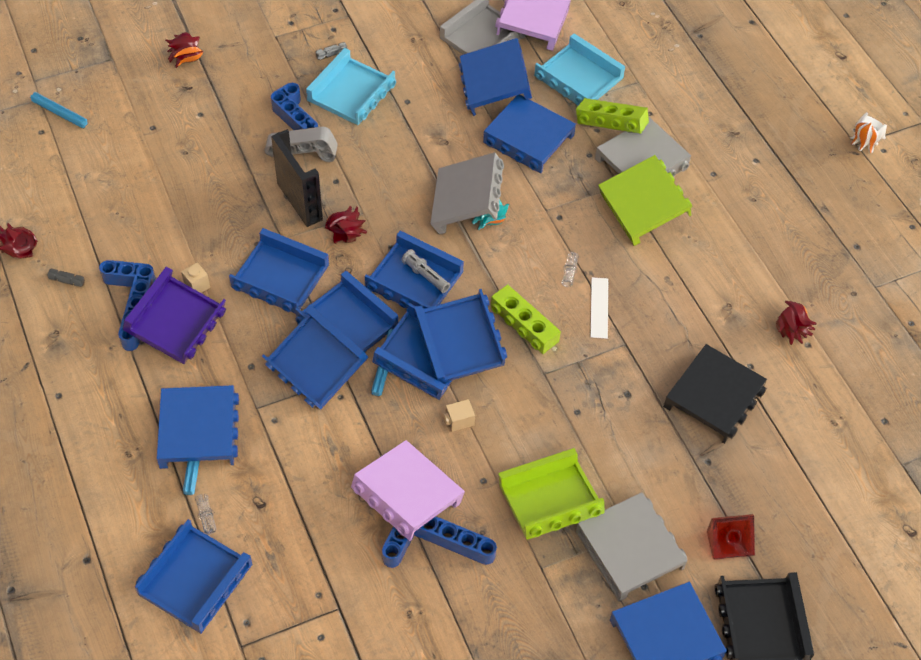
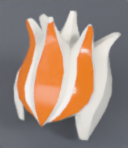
(869, 132)

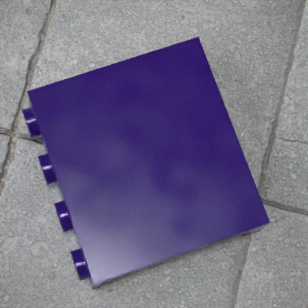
(173, 317)

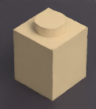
(196, 278)
(459, 415)

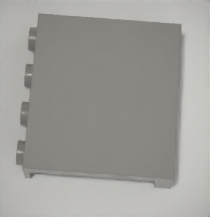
(475, 28)
(632, 148)
(467, 191)
(631, 545)

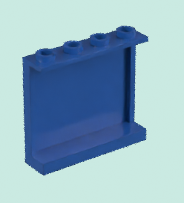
(494, 74)
(528, 132)
(280, 271)
(400, 284)
(354, 312)
(460, 337)
(407, 358)
(316, 359)
(197, 424)
(193, 577)
(669, 627)

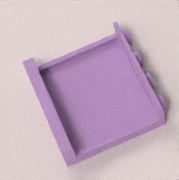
(534, 18)
(406, 488)

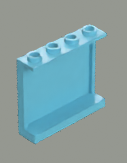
(580, 71)
(349, 88)

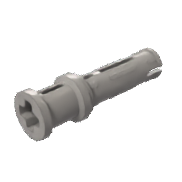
(420, 266)

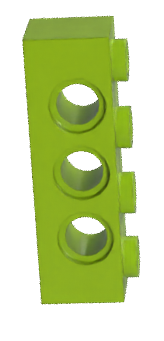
(612, 115)
(547, 333)

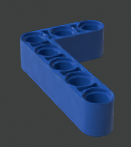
(133, 275)
(436, 536)

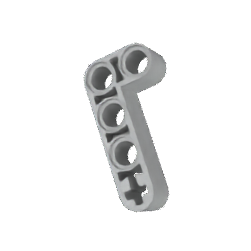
(309, 140)

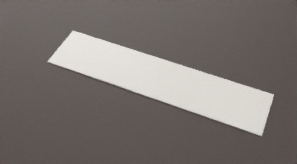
(599, 308)

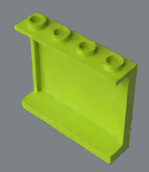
(644, 198)
(550, 494)

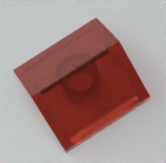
(731, 536)

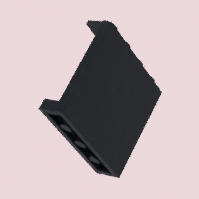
(298, 186)
(717, 391)
(764, 619)

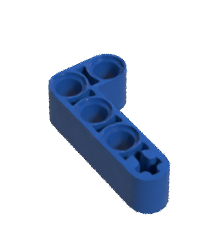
(286, 106)

